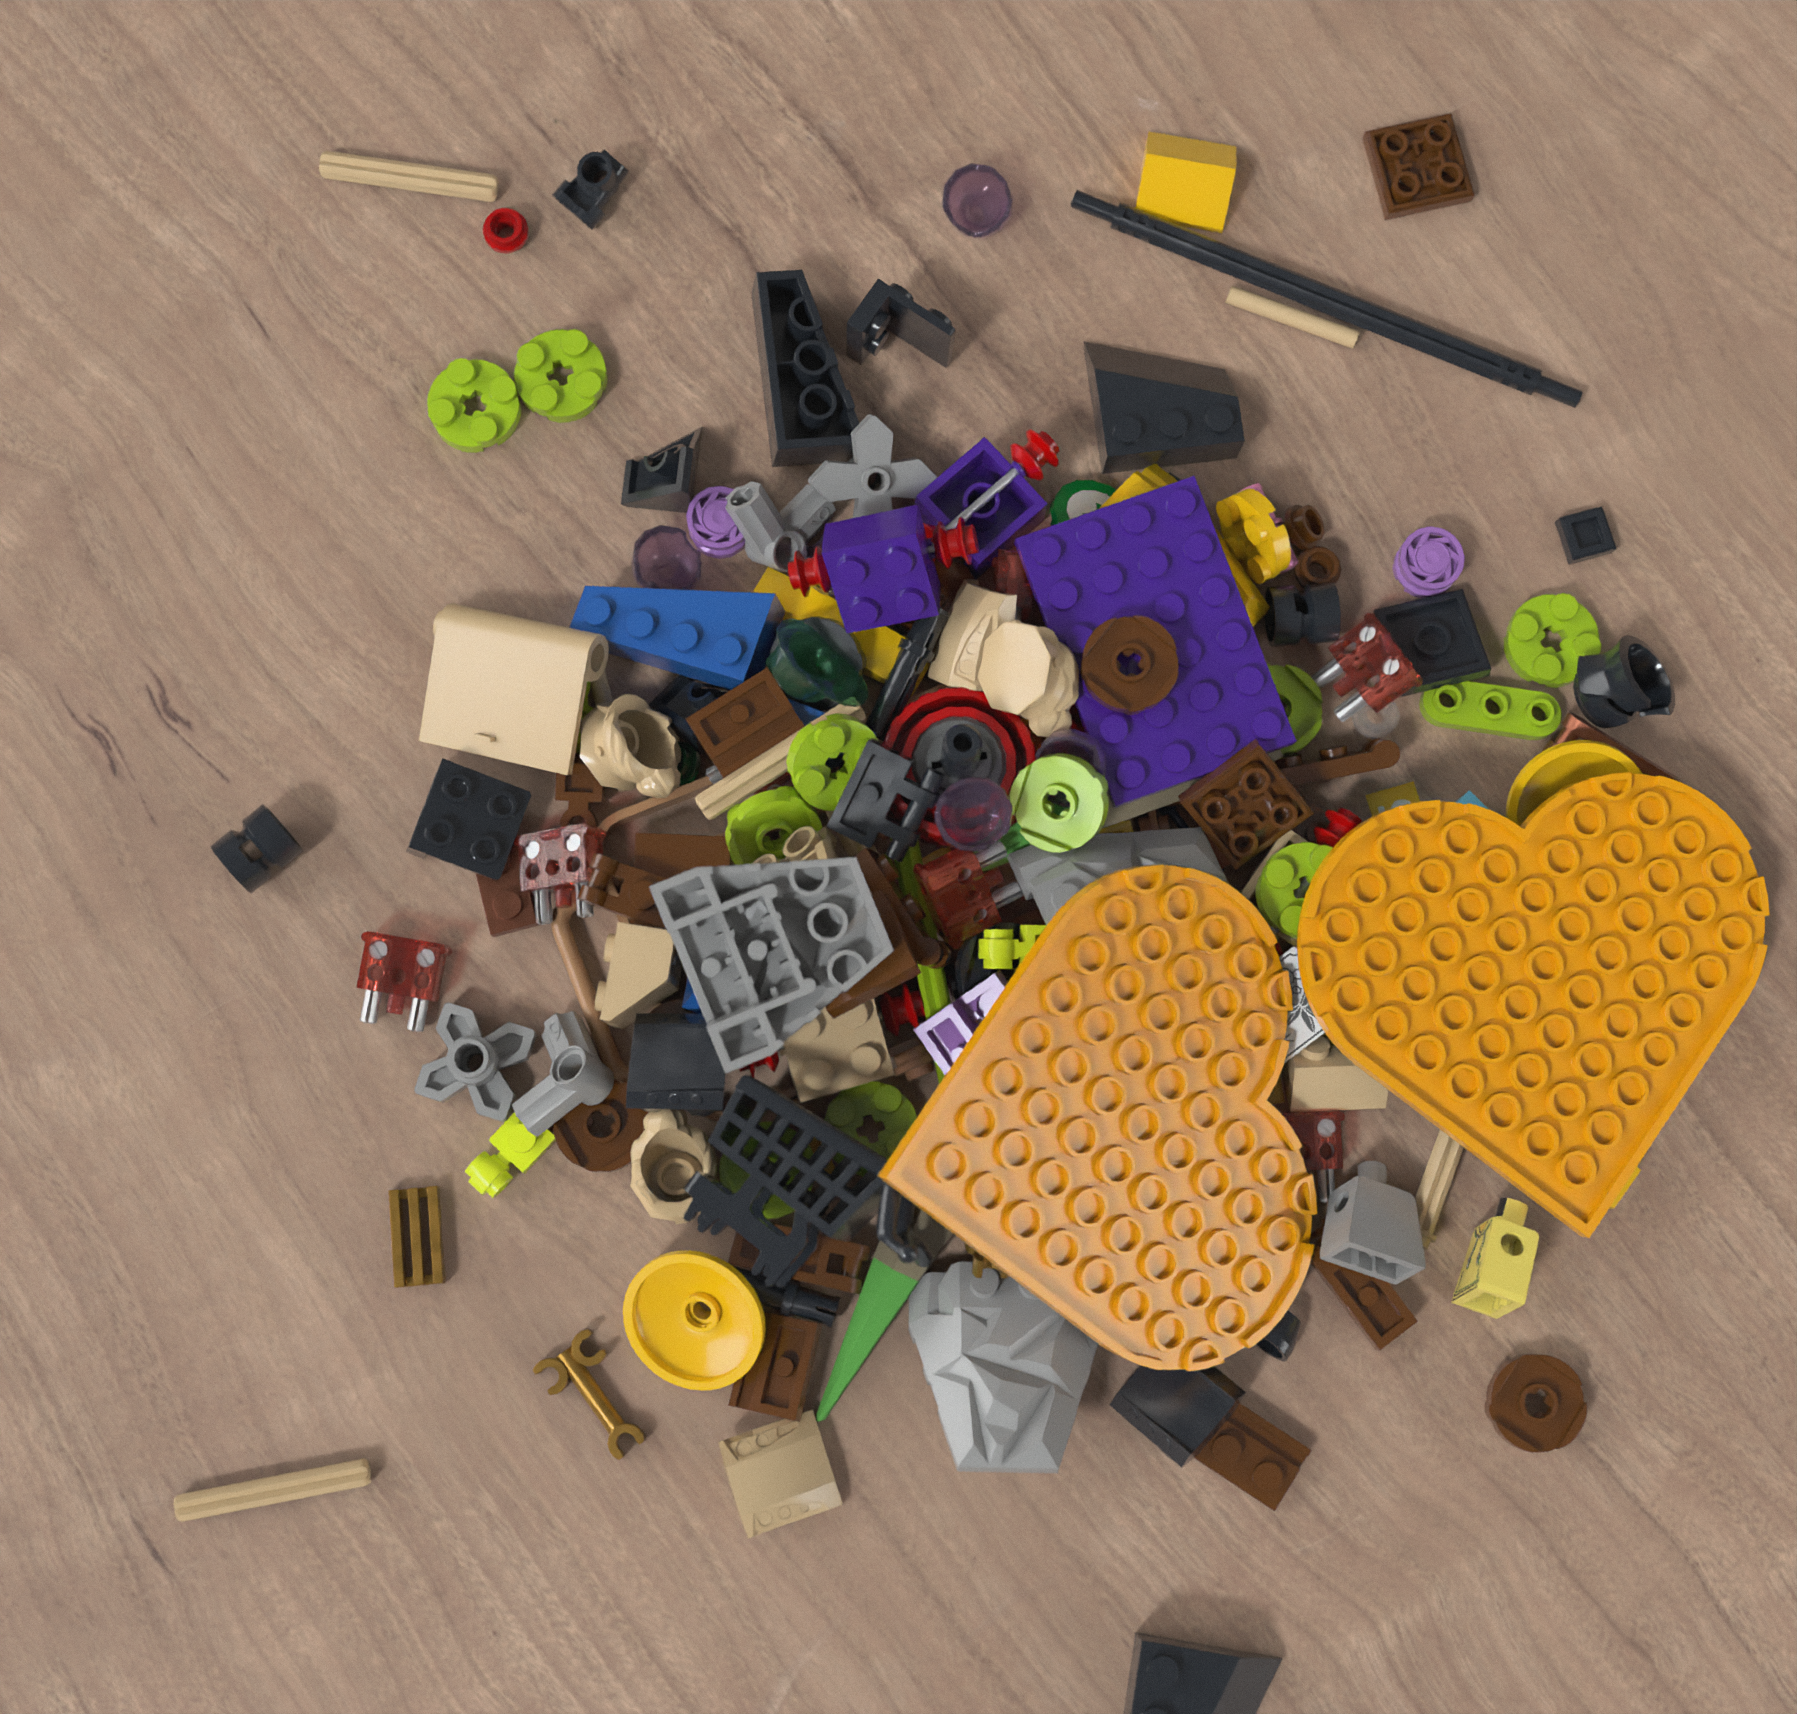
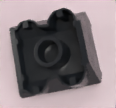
(674, 1065)
(1178, 1407)

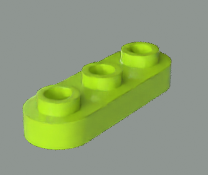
(1471, 715)

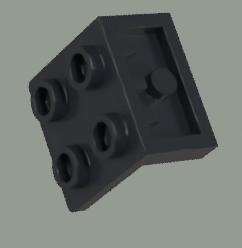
(895, 310)
(469, 820)

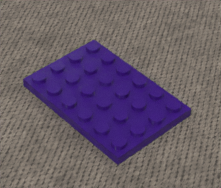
(1166, 564)

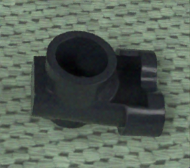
(587, 196)

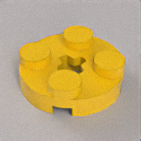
(1253, 535)

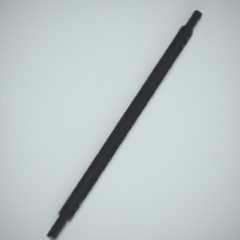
(1326, 299)

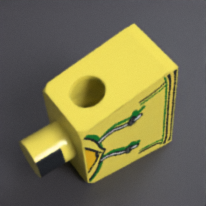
(1498, 1262)

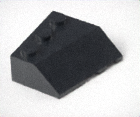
(1160, 410)
(1195, 1678)

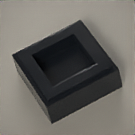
(1585, 535)

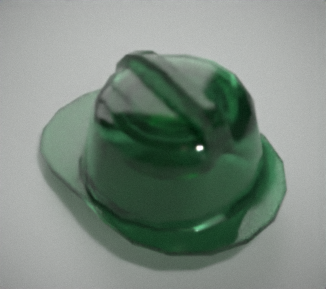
(812, 669)

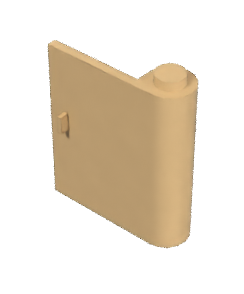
(509, 686)

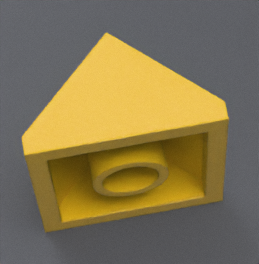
(1187, 181)

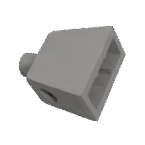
(1373, 1227)

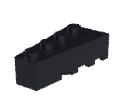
(801, 383)

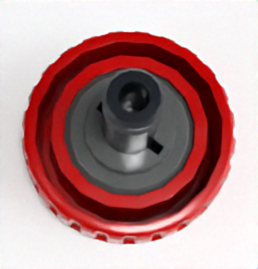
(961, 739)

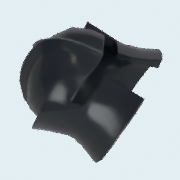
(1621, 683)

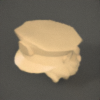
(1030, 676)
(631, 746)
(665, 1162)

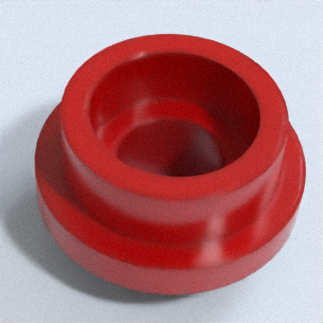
(501, 219)

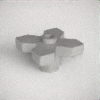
(872, 454)
(465, 1039)

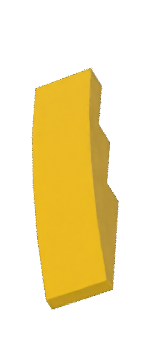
(877, 643)

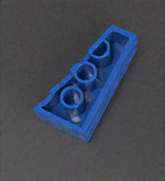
(687, 632)

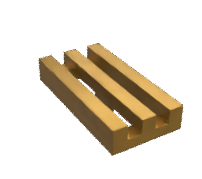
(397, 1236)

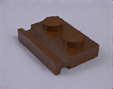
(744, 722)
(782, 1371)
(1255, 1456)

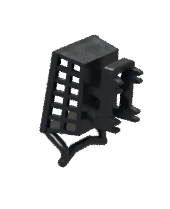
(743, 1211)

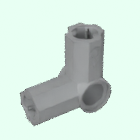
(772, 535)
(573, 1078)

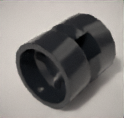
(1302, 614)
(269, 837)

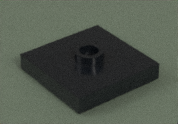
(1437, 639)

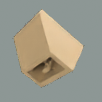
(640, 973)
(1328, 1081)

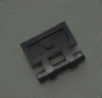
(871, 794)

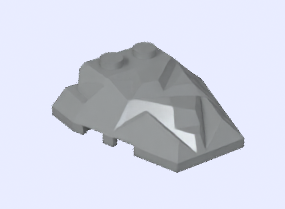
(1058, 876)
(770, 945)
(999, 1369)

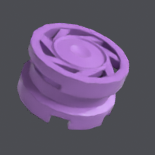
(711, 524)
(1428, 563)

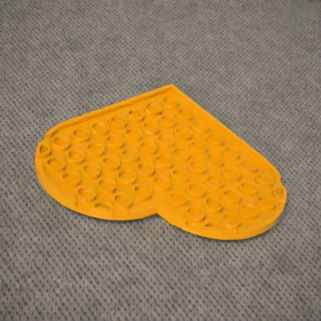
(1542, 975)
(1121, 1125)

